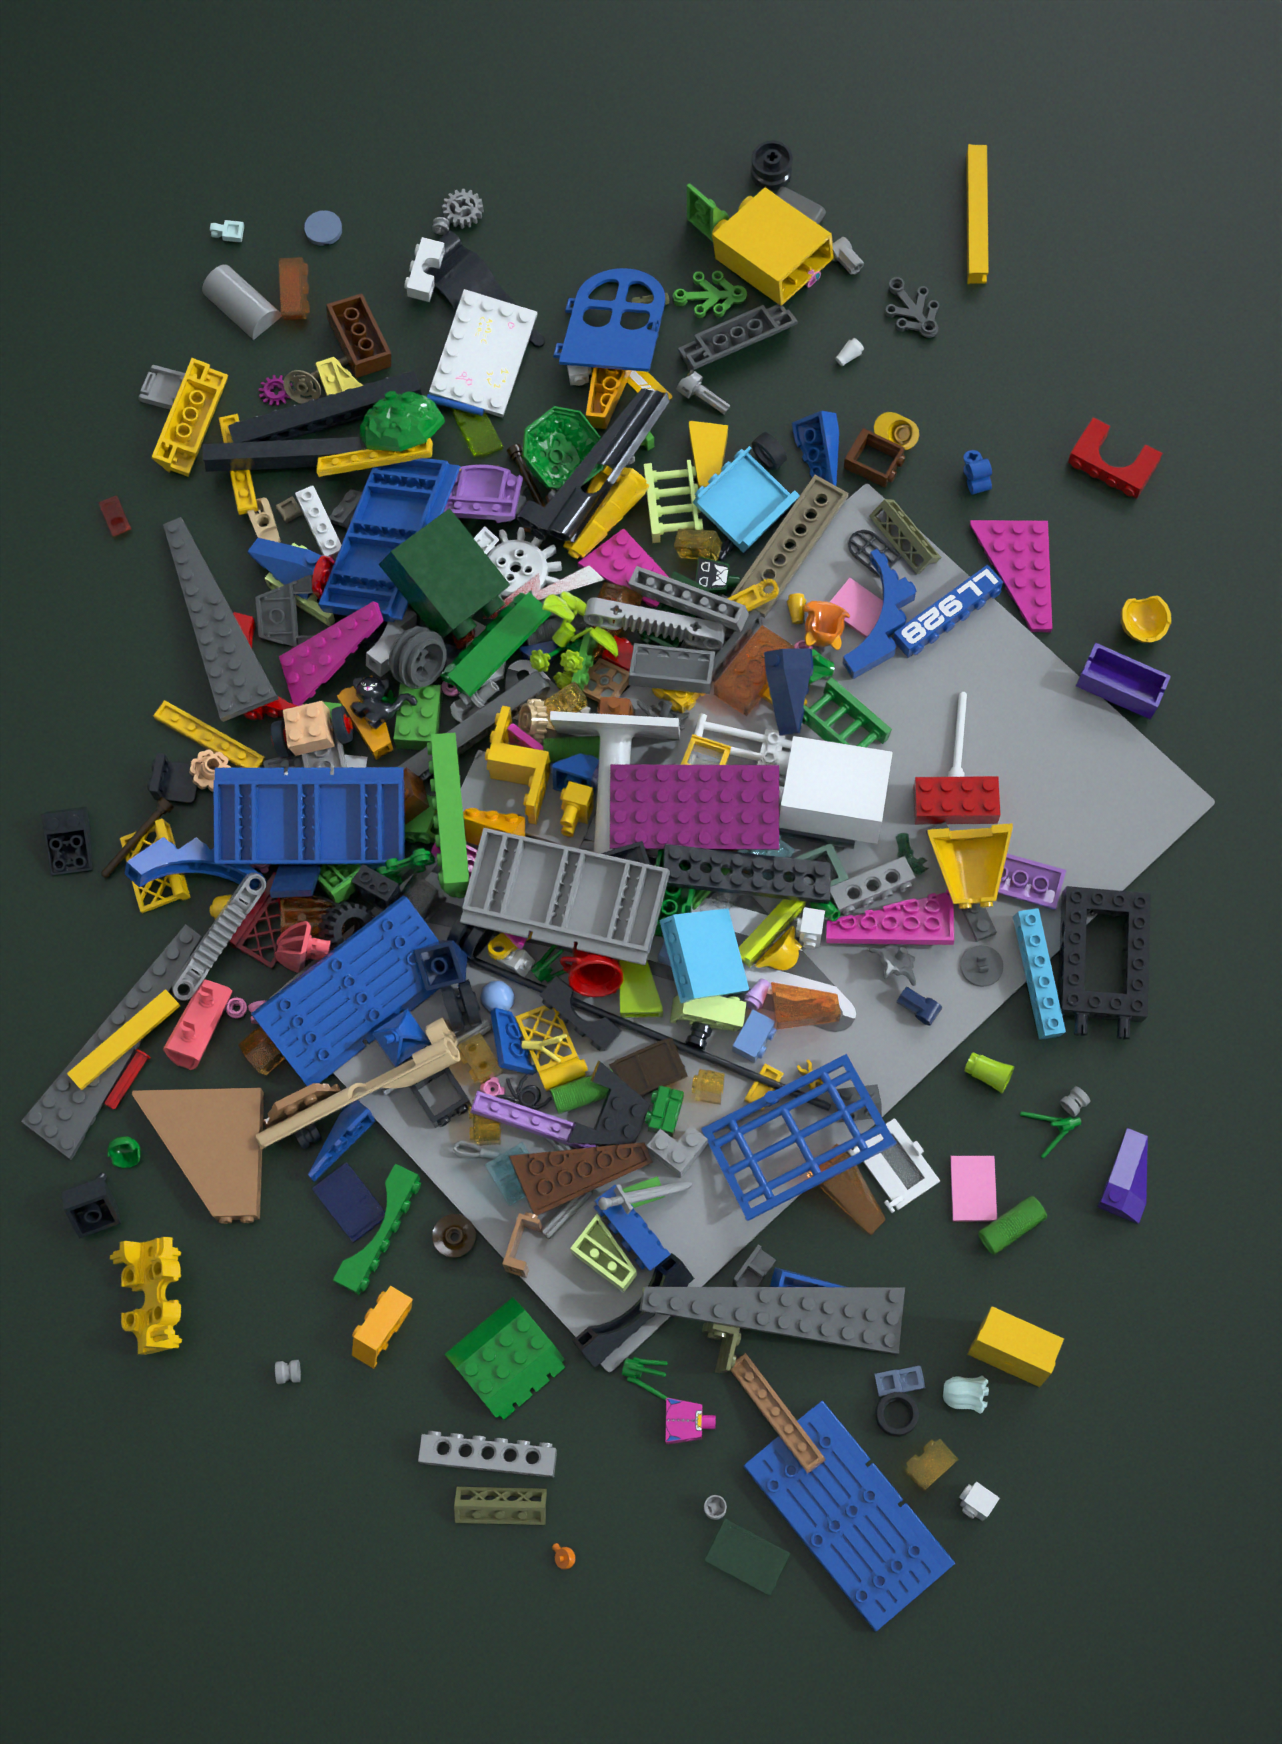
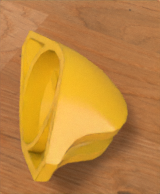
(782, 953)

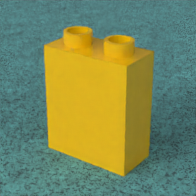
(772, 245)

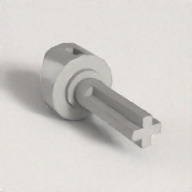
(693, 386)

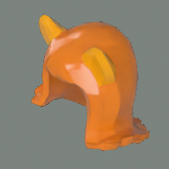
(824, 624)

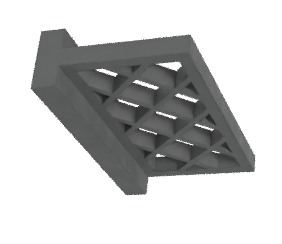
(733, 644)

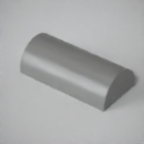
(239, 301)

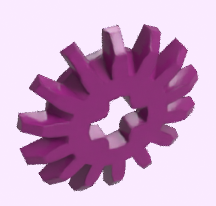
(269, 386)

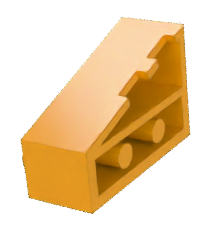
(477, 820)
(380, 1325)

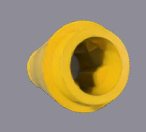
(795, 605)

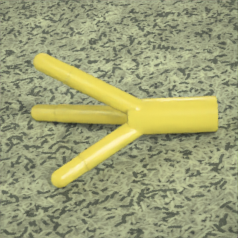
(539, 1045)

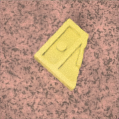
(335, 376)

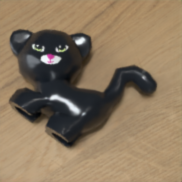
(370, 692)

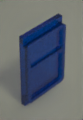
(349, 1202)

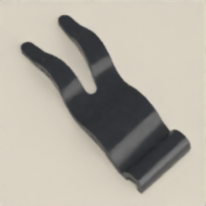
(467, 271)

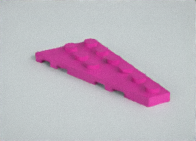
(618, 559)
(325, 653)

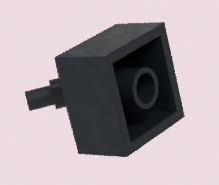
(91, 1207)

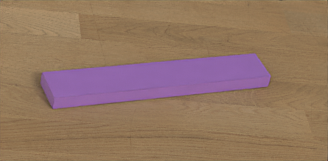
(524, 1118)

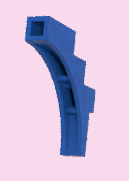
(194, 857)

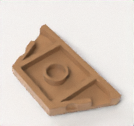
(298, 1102)

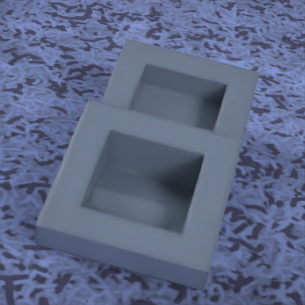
(900, 1380)

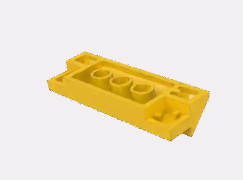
(189, 418)

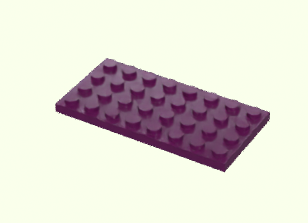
(695, 806)

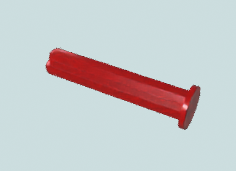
(126, 1079)

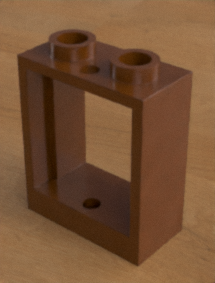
(879, 443)

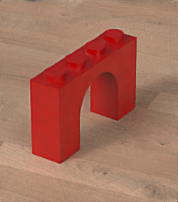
(1127, 479)

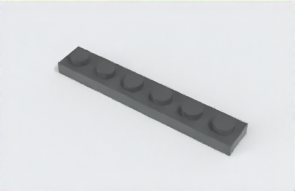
(977, 916)

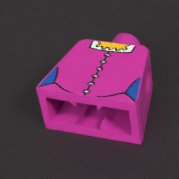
(686, 1421)

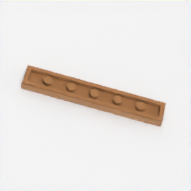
(777, 1414)

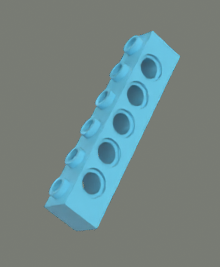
(1039, 974)

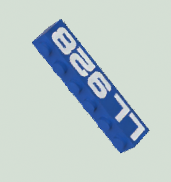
(948, 611)

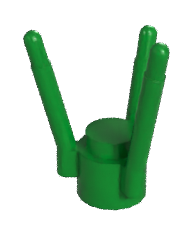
(542, 969)
(634, 1368)

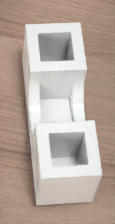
(428, 254)

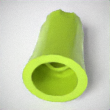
(989, 1071)

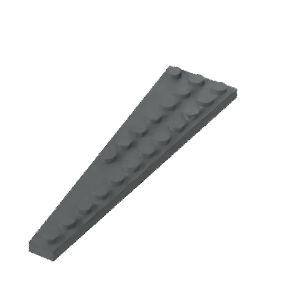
(228, 658)
(66, 1110)
(834, 1315)

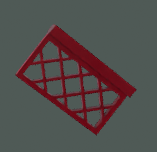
(249, 923)

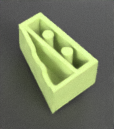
(603, 1254)

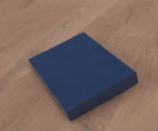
(295, 880)

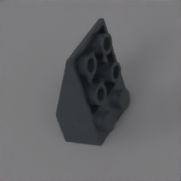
(68, 840)

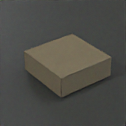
(289, 509)

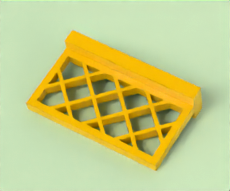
(177, 881)

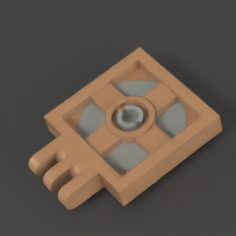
(605, 680)

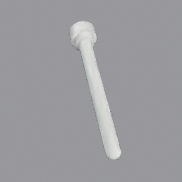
(956, 770)

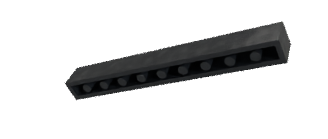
(322, 412)

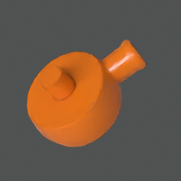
(564, 1556)

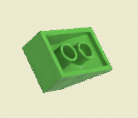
(703, 211)

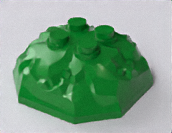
(400, 422)
(558, 445)

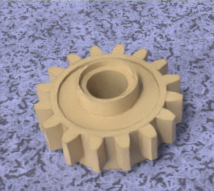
(533, 719)

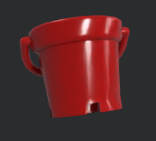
(592, 973)

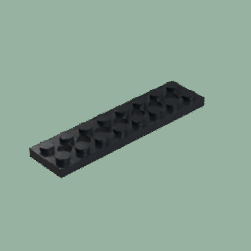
(754, 863)

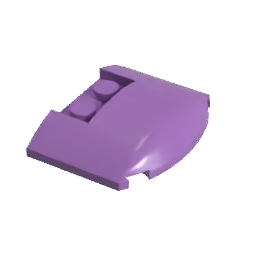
(485, 493)

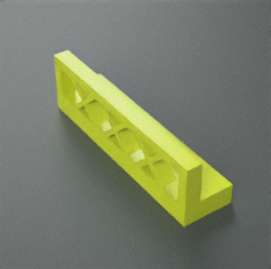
(769, 930)

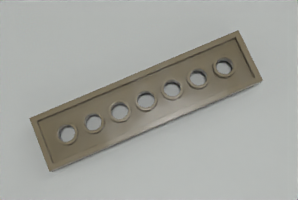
(803, 542)

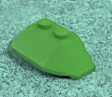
(336, 880)

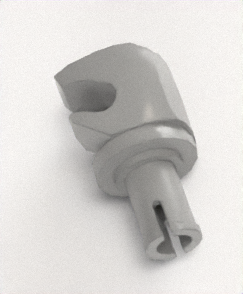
(467, 706)

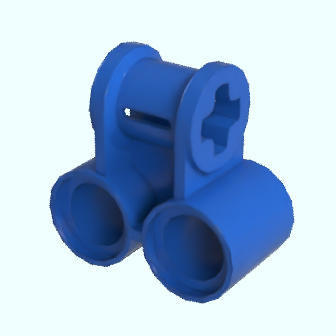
(977, 472)

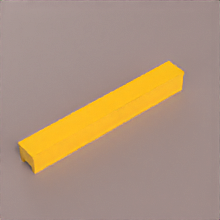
(977, 214)

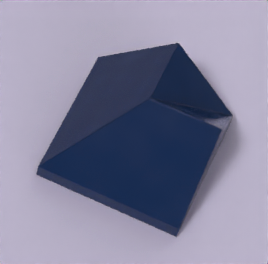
(441, 964)

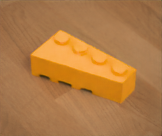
(604, 394)

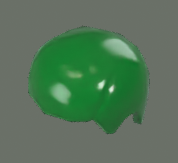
(124, 1152)

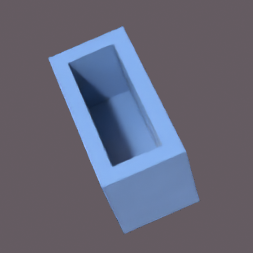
(754, 1036)

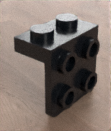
(171, 781)

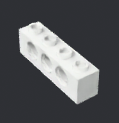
(318, 522)

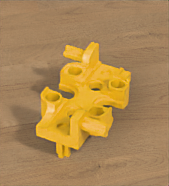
(151, 1269)

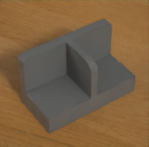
(754, 1269)

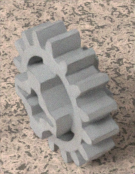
(463, 208)

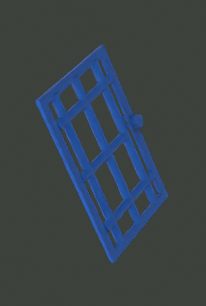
(797, 1137)

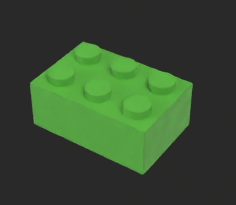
(417, 722)

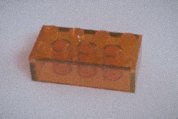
(746, 677)

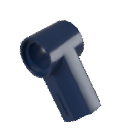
(924, 1008)

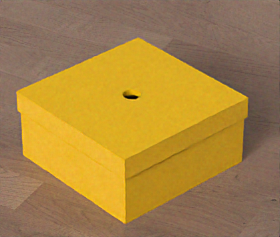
(1016, 1347)

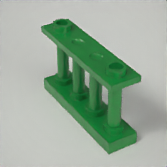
(851, 706)

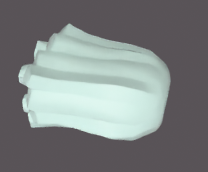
(966, 1393)

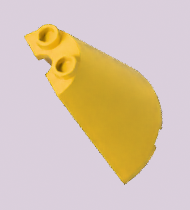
(972, 862)

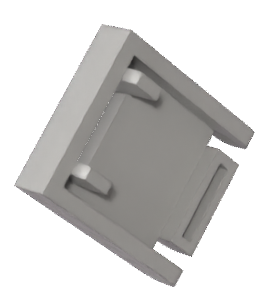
(161, 388)

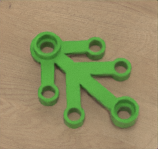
(711, 294)

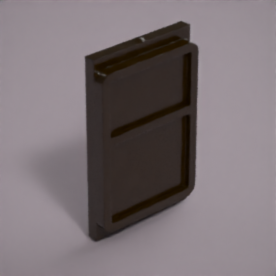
(650, 1067)

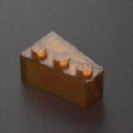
(293, 288)
(803, 1006)

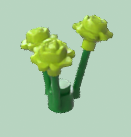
(570, 660)

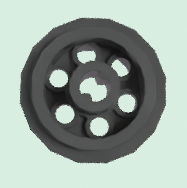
(417, 657)

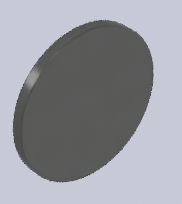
(982, 966)

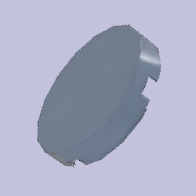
(323, 228)

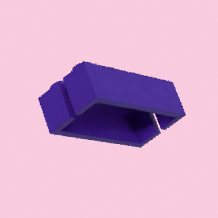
(1123, 681)

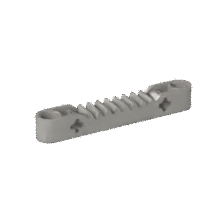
(602, 613)
(218, 936)

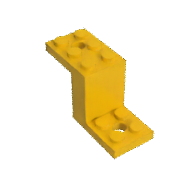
(518, 765)

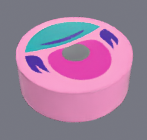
(814, 278)

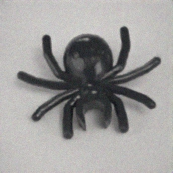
(527, 1097)

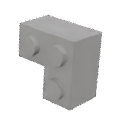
(677, 1155)

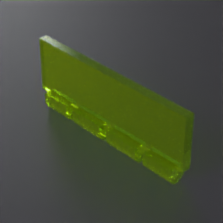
(478, 432)

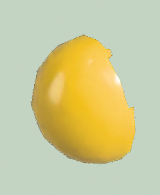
(1146, 619)

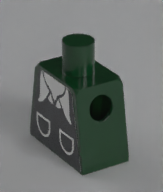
(715, 576)

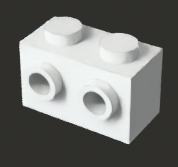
(810, 928)
(977, 1501)

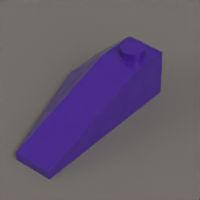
(1127, 1182)

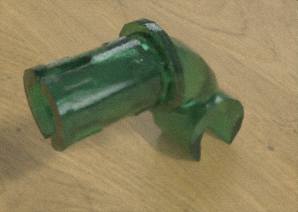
(905, 850)

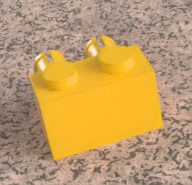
(577, 806)

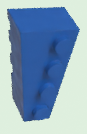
(634, 1232)

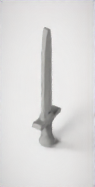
(628, 1198)

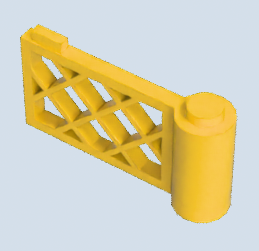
(553, 1073)

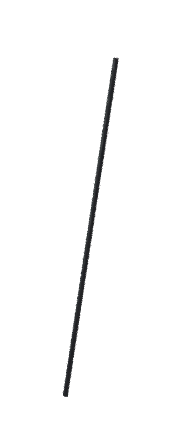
(632, 1026)

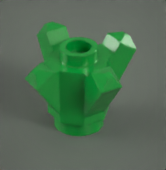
(821, 667)

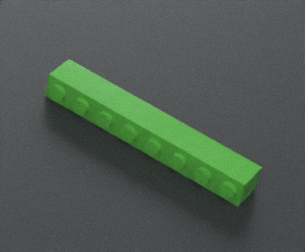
(449, 812)

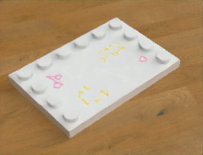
(483, 352)

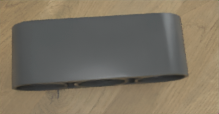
(802, 204)

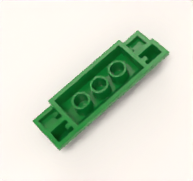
(495, 644)

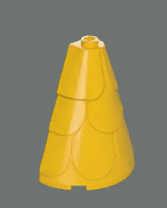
(618, 501)

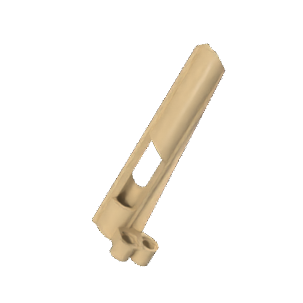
(425, 1063)

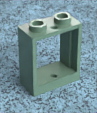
(831, 857)

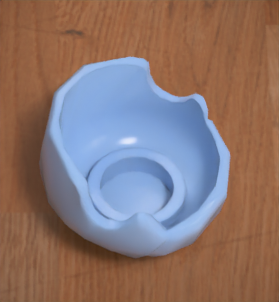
(497, 995)

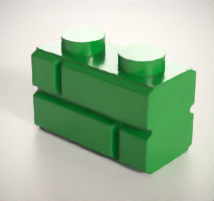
(665, 1110)

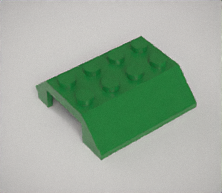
(506, 1358)

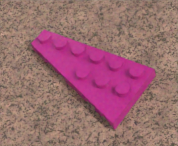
(906, 922)

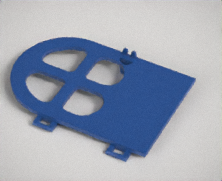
(612, 344)

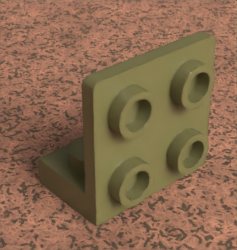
(730, 1339)

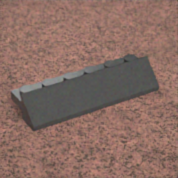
(735, 335)

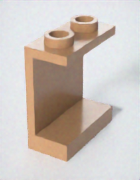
(509, 1263)

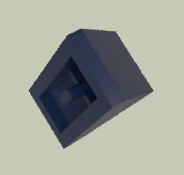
(545, 647)

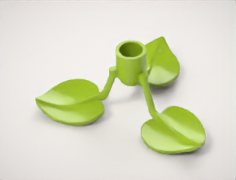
(565, 633)

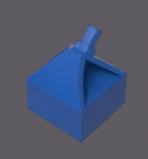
(401, 1038)

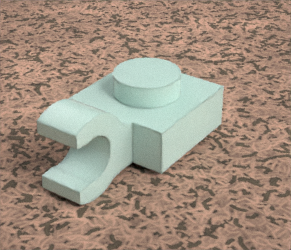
(229, 231)

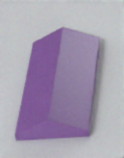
(1031, 881)

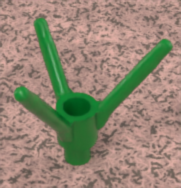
(1063, 1125)

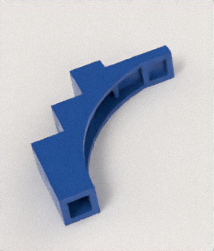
(877, 646)

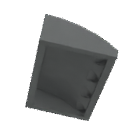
(671, 668)

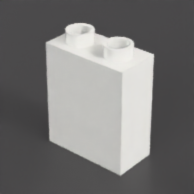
(833, 789)

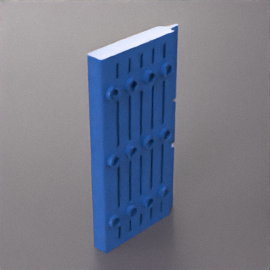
(391, 509)
(309, 815)
(349, 994)
(851, 1519)

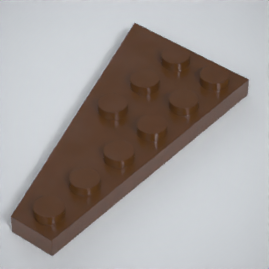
(566, 1174)

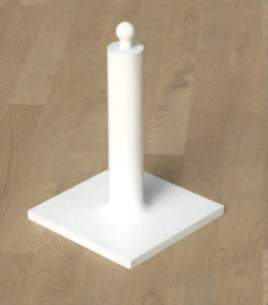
(615, 748)

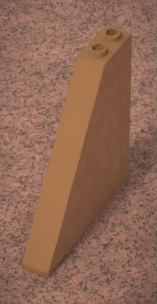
(213, 1144)

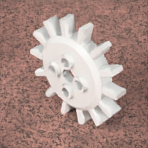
(532, 559)

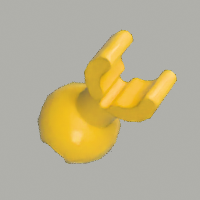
(818, 1082)

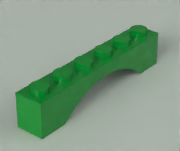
(355, 1270)

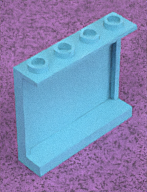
(744, 500)
(704, 954)

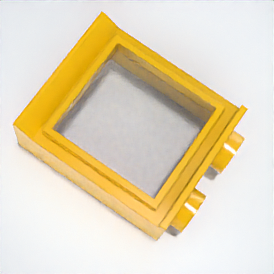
(705, 752)

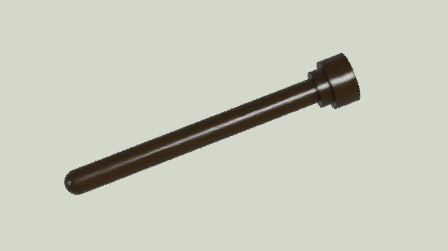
(515, 453)
(162, 808)

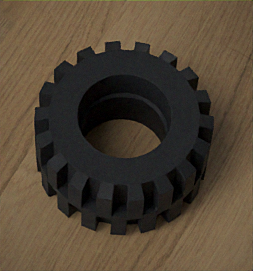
(336, 917)

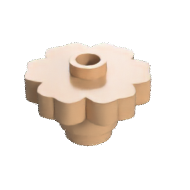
(204, 768)

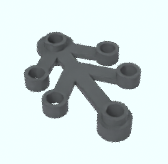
(913, 310)

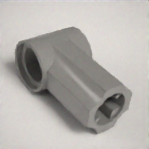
(846, 256)

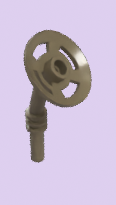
(305, 384)

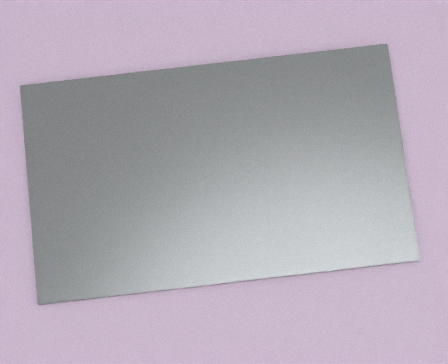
(1079, 797)

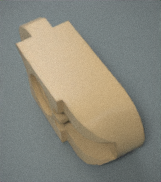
(266, 517)

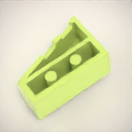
(714, 1011)

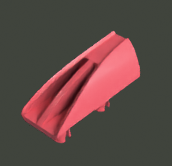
(297, 945)
(197, 1024)

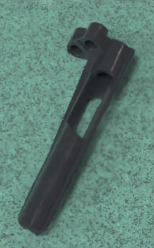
(571, 507)

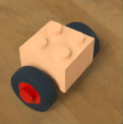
(310, 729)

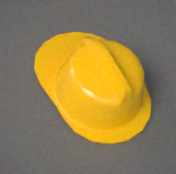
(897, 429)

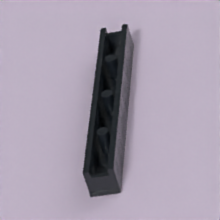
(274, 453)

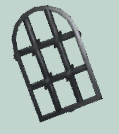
(870, 542)

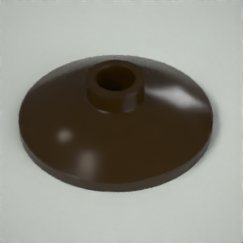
(452, 1225)

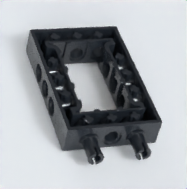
(1082, 1004)

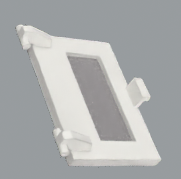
(899, 1169)

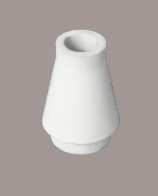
(851, 350)

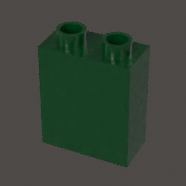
(446, 576)

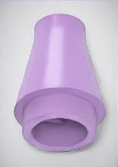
(756, 995)

